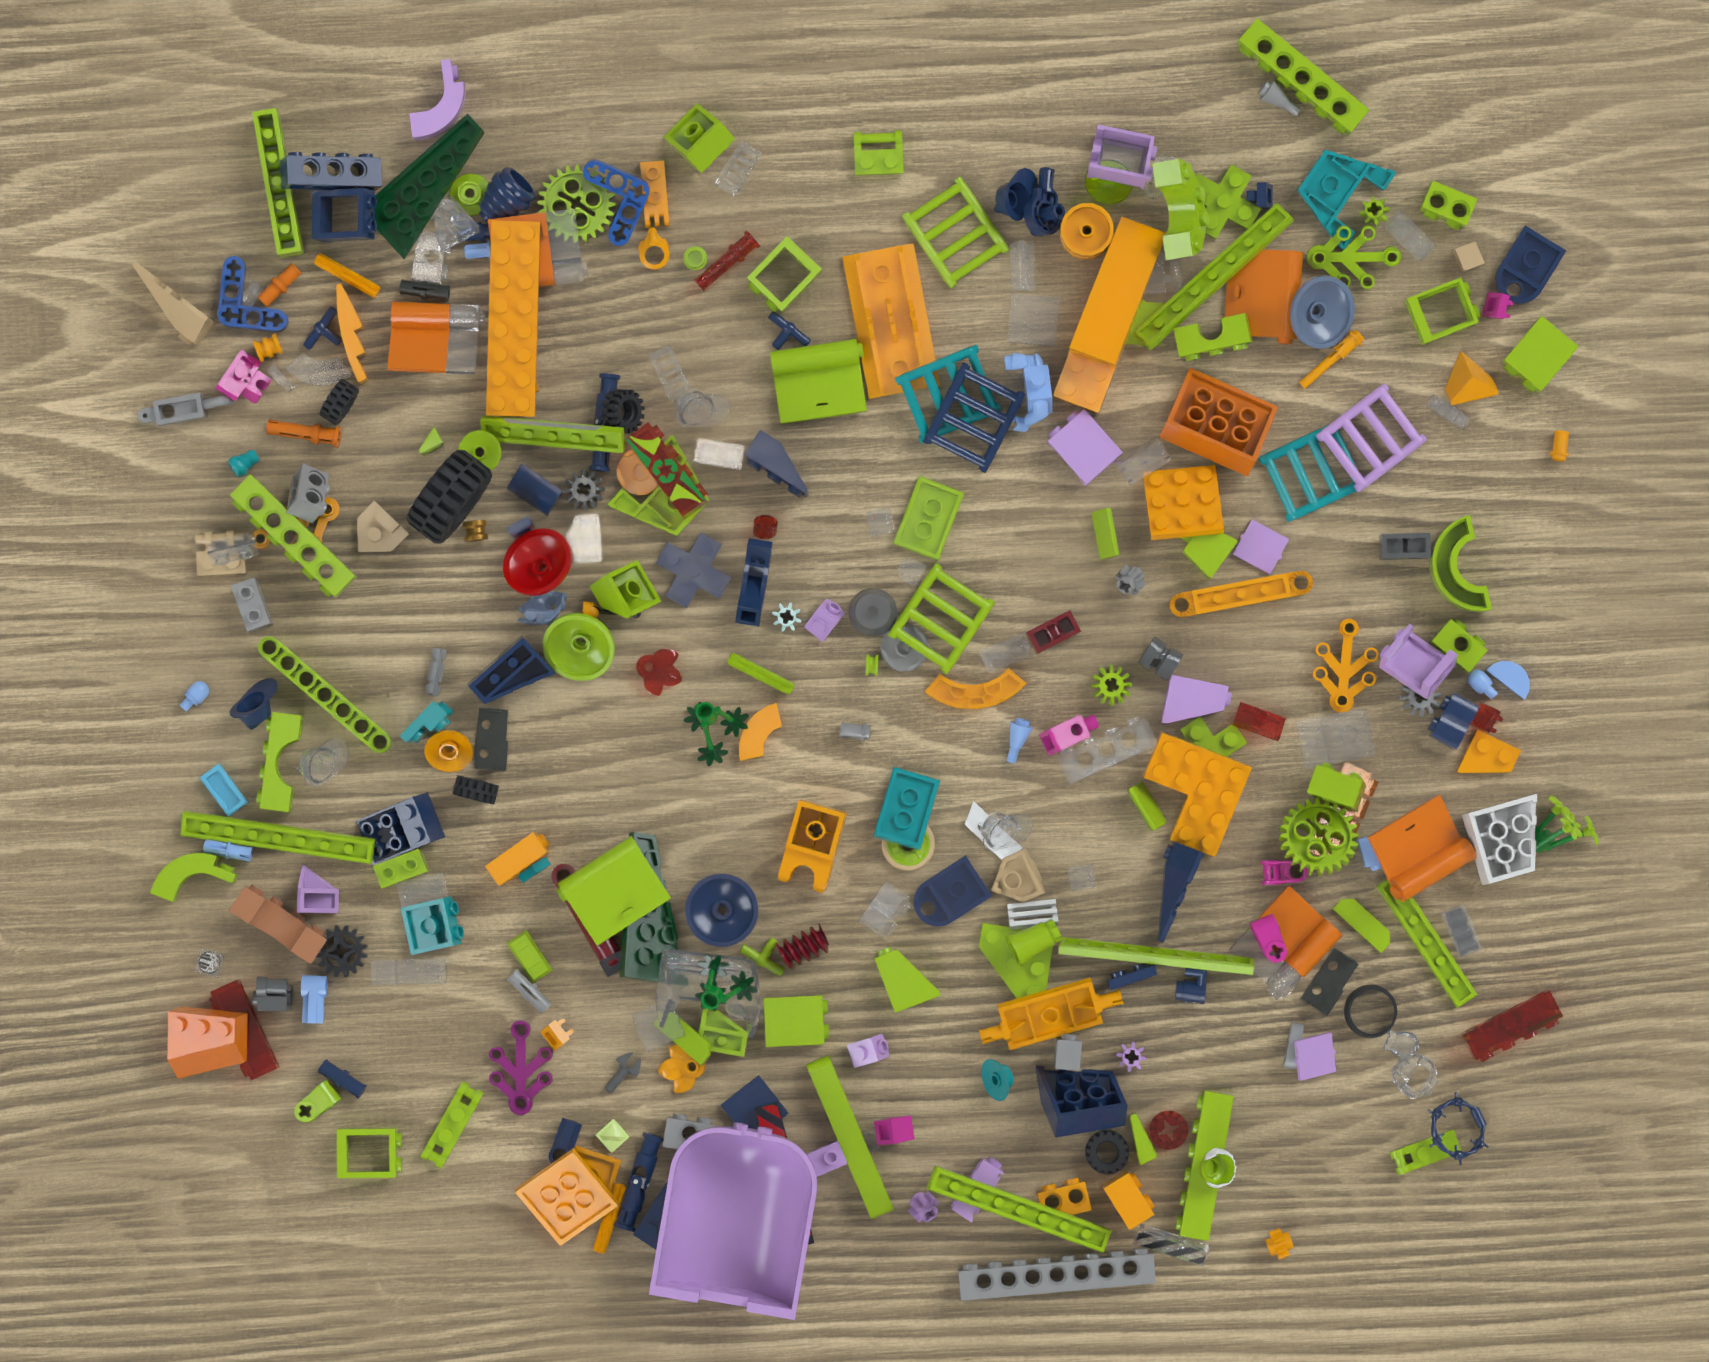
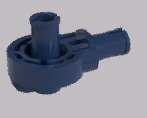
(1043, 206)

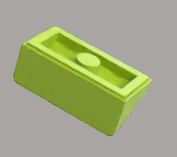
(1105, 533)
(1146, 806)

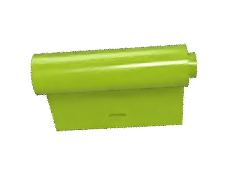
(818, 376)
(611, 886)

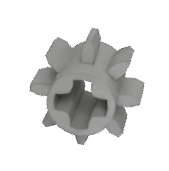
(1130, 580)

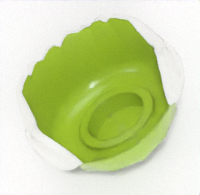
(1218, 1168)

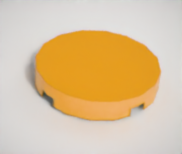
(634, 475)

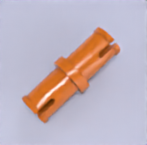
(279, 285)

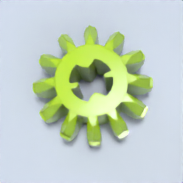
(1103, 687)

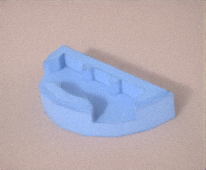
(1511, 676)

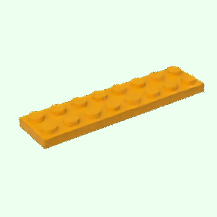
(513, 318)

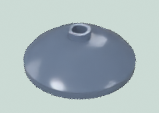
(1332, 312)

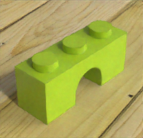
(1234, 335)

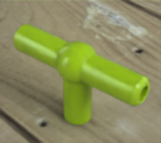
(762, 959)

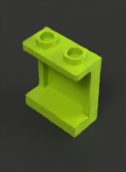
(1539, 355)
(795, 1020)

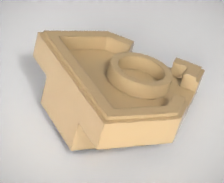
(378, 530)
(1018, 877)

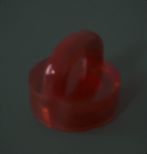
(765, 526)

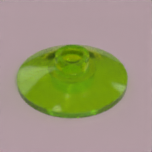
(1102, 194)

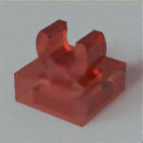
(1486, 718)

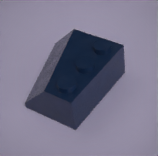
(1081, 1100)

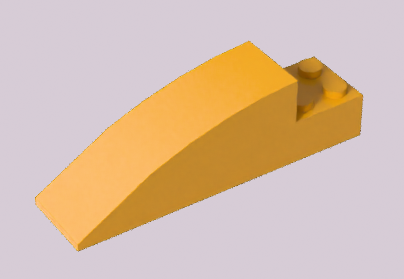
(1109, 315)

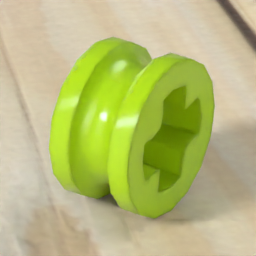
(871, 665)

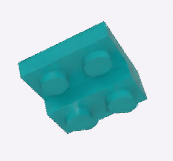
(433, 718)
(432, 925)

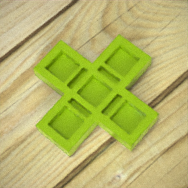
(1225, 203)
(1223, 743)

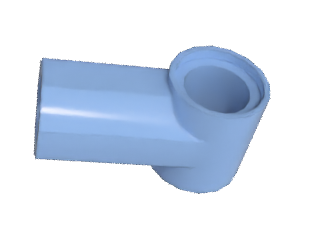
(314, 992)

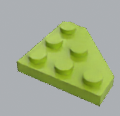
(1023, 979)

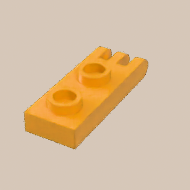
(657, 202)

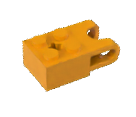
(812, 850)

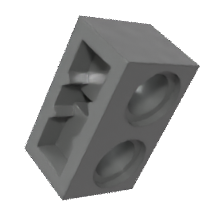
(1404, 546)

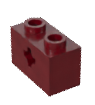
(1053, 632)

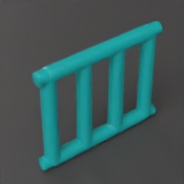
(926, 371)
(1314, 502)

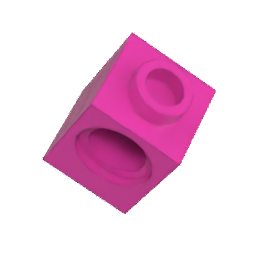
(894, 1130)

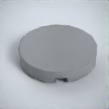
(900, 655)

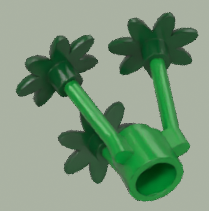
(705, 715)
(714, 995)

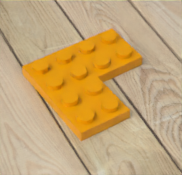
(1211, 787)

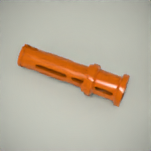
(315, 433)

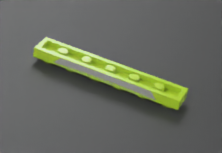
(555, 434)

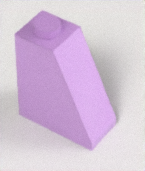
(1193, 698)

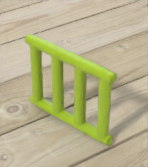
(938, 258)
(971, 624)

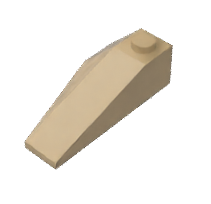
(183, 316)

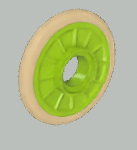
(912, 859)

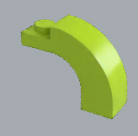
(179, 870)

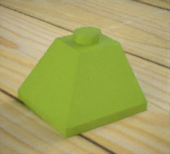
(625, 591)

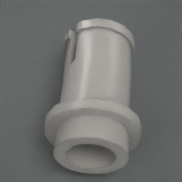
(855, 731)

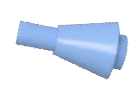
(1019, 733)

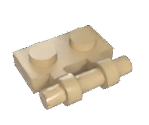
(204, 565)

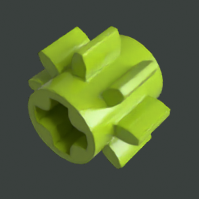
(1381, 211)

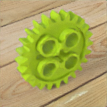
(585, 190)
(1337, 827)

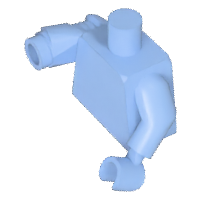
(1036, 386)

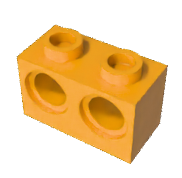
(1062, 1193)

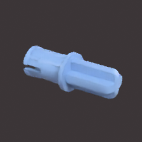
(478, 250)
(228, 850)

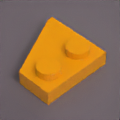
(1488, 755)

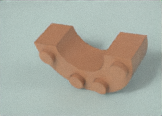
(279, 922)

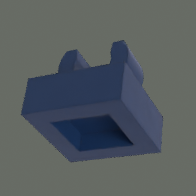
(1262, 195)

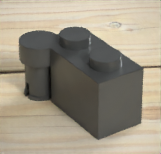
(272, 994)

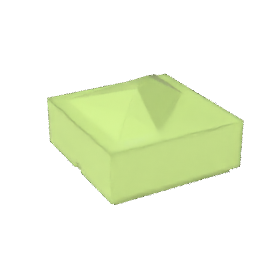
(612, 1135)

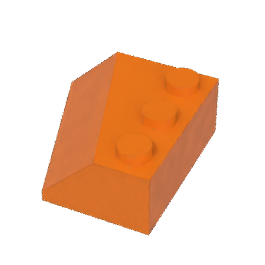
(205, 1040)

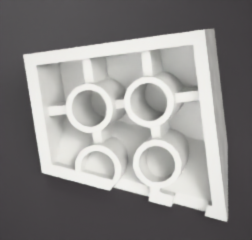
(1503, 839)

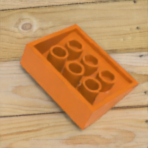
(1218, 422)

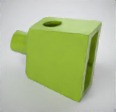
(1208, 551)

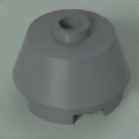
(872, 612)

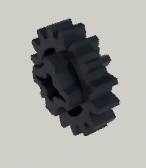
(344, 963)

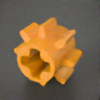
(1279, 1243)

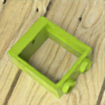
(801, 257)
(1419, 321)
(395, 1162)

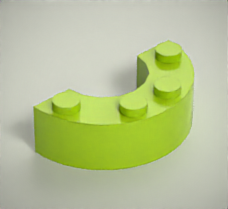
(1185, 207)
(1445, 571)

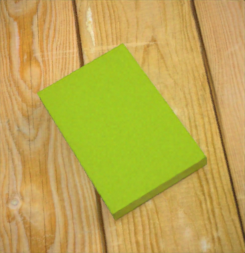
(928, 518)

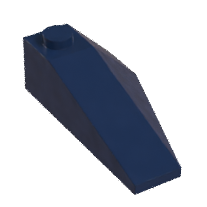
(1178, 873)

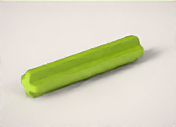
(760, 673)

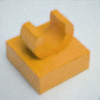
(555, 1034)

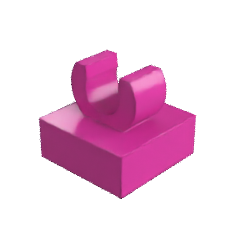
(1496, 305)

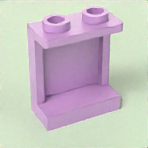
(1084, 446)
(1416, 662)

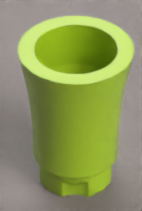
(1033, 940)

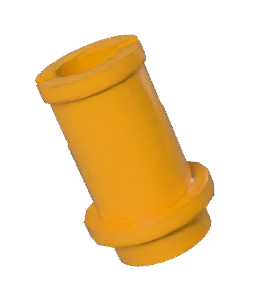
(1560, 445)

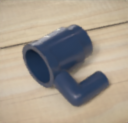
(1192, 990)

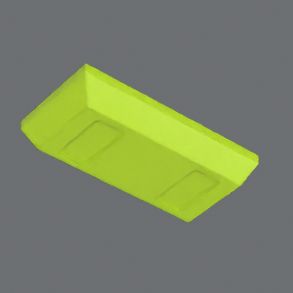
(529, 956)

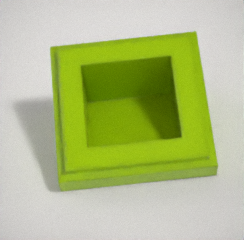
(431, 443)

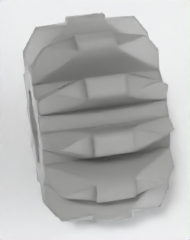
(1421, 705)

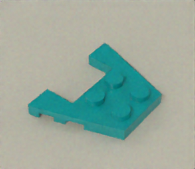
(1332, 184)

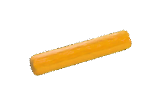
(347, 275)
(608, 1220)

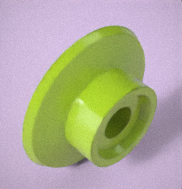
(465, 183)
(485, 440)

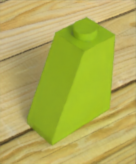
(903, 981)

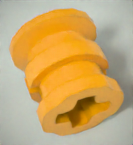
(267, 347)

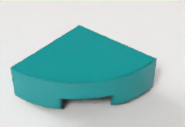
(534, 869)

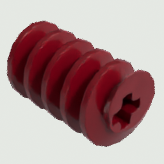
(803, 947)

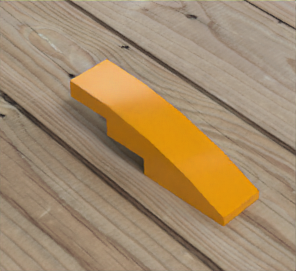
(349, 326)

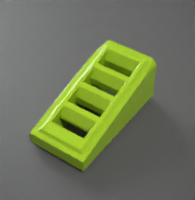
(1143, 1146)

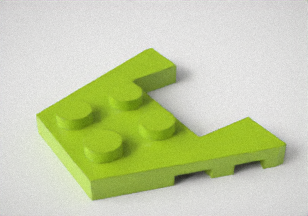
(657, 508)

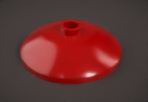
(530, 555)

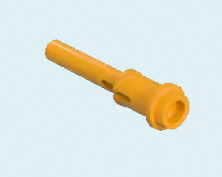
(1340, 351)

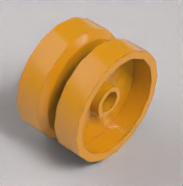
(1081, 245)

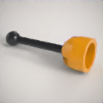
(593, 610)

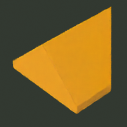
(1468, 382)

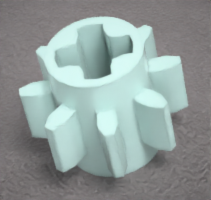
(783, 611)

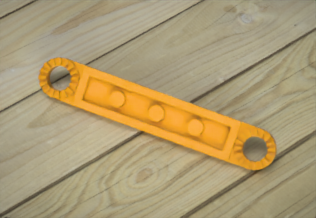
(1241, 593)

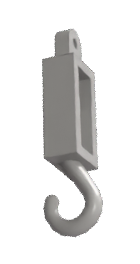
(186, 408)

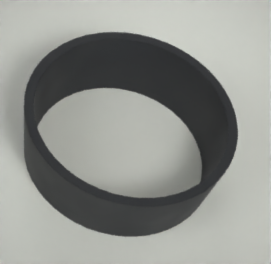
(1347, 1008)

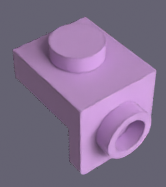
(824, 619)
(868, 1050)

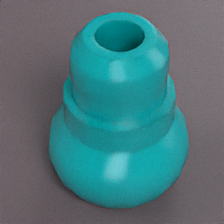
(243, 462)

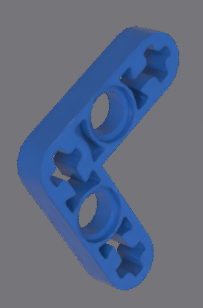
(629, 197)
(235, 303)

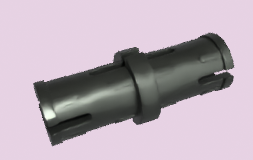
(408, 288)

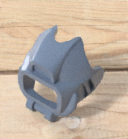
(538, 608)

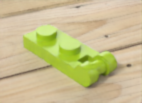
(1422, 1153)

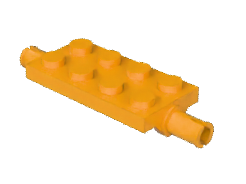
(1050, 1014)

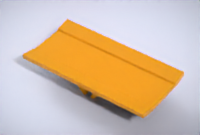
(889, 317)

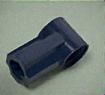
(565, 1137)

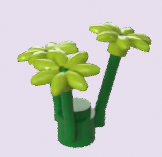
(1546, 840)

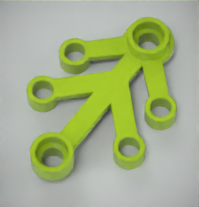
(1350, 256)

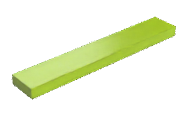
(1430, 946)

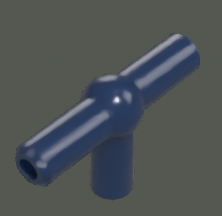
(321, 328)
(788, 329)

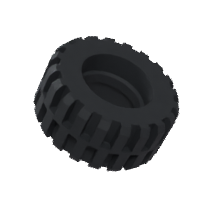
(449, 496)

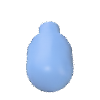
(1481, 683)
(195, 695)

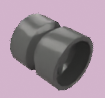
(1160, 658)

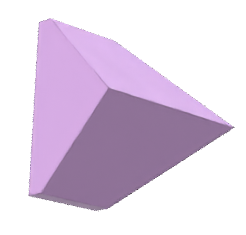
(316, 894)

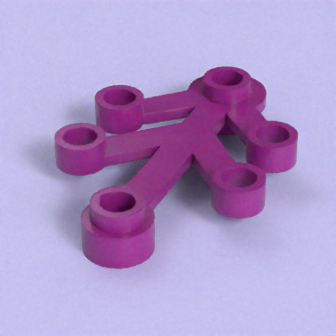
(520, 1071)

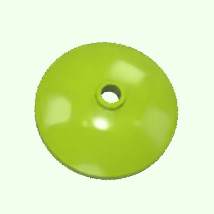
(576, 658)

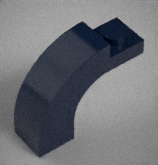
(754, 582)

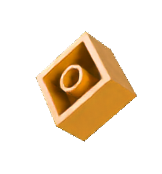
(1128, 1200)

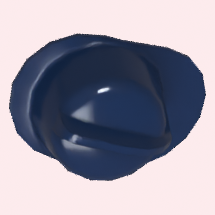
(1013, 195)
(255, 704)

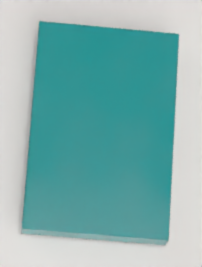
(906, 808)

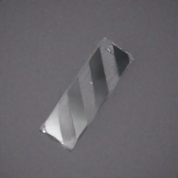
(1171, 1244)

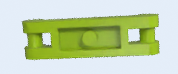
(452, 1124)

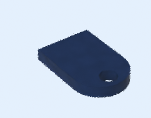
(1528, 265)
(952, 893)

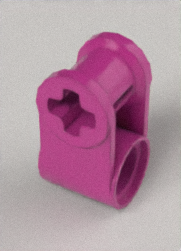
(1280, 872)
(1268, 934)

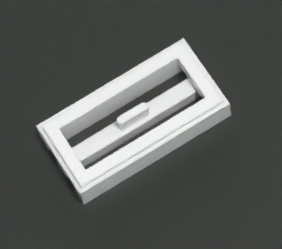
(1013, 914)

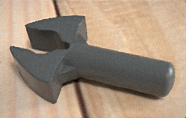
(622, 1072)

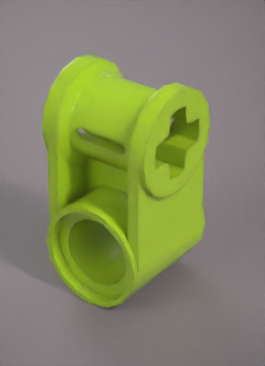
(320, 1100)

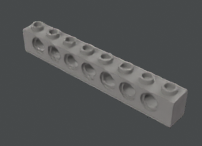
(1069, 1282)

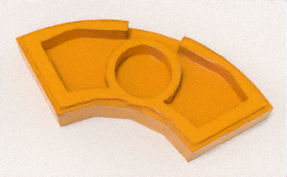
(759, 728)

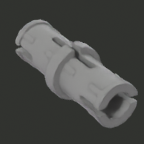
(517, 980)

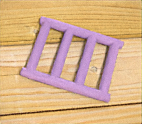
(1379, 467)

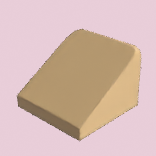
(1468, 256)

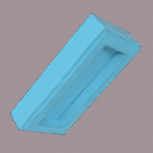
(224, 790)

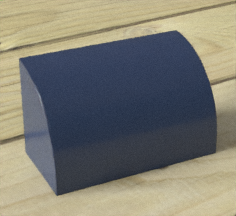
(535, 490)

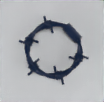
(1478, 1118)

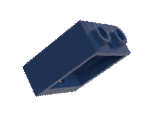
(323, 215)

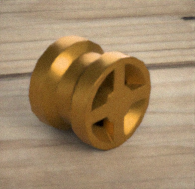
(475, 530)

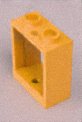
(518, 858)

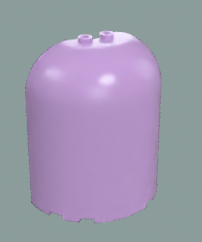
(736, 1221)

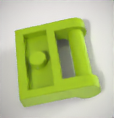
(878, 161)

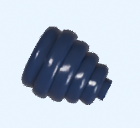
(506, 195)

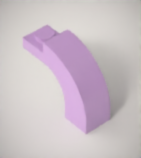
(446, 112)

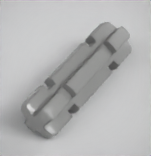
(436, 671)

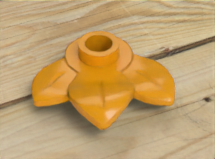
(678, 1069)

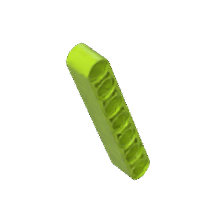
(314, 690)
(849, 1137)

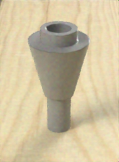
(1273, 94)

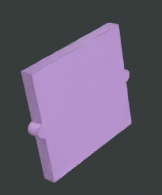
(1260, 546)
(1314, 1056)

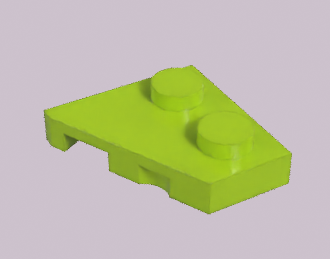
(723, 1033)

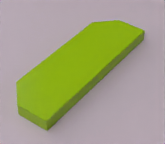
(1363, 923)
(694, 1044)

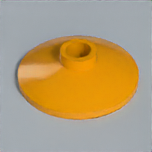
(447, 758)

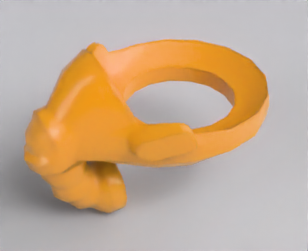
(653, 239)

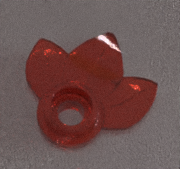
(662, 671)

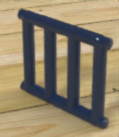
(954, 394)

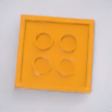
(1183, 502)
(566, 1197)

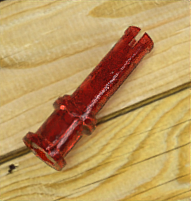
(705, 281)

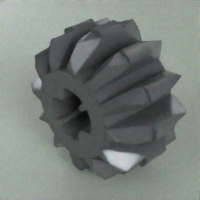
(587, 482)

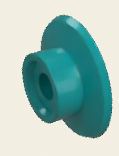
(997, 1079)

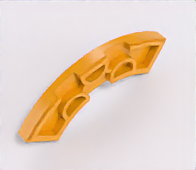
(978, 695)

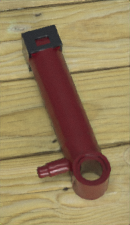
(608, 951)

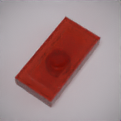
(1259, 721)

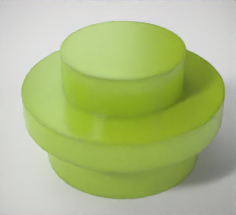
(695, 258)

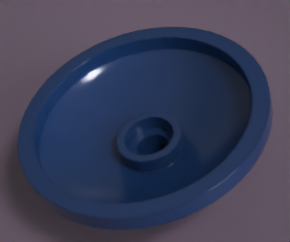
(703, 914)

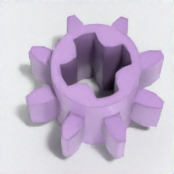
(1135, 1062)
(923, 1207)

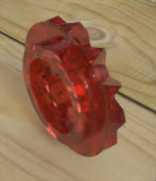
(1163, 1140)

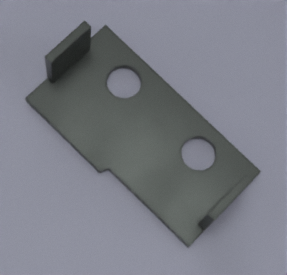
(492, 739)
(1330, 982)

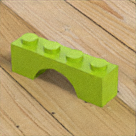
(275, 791)

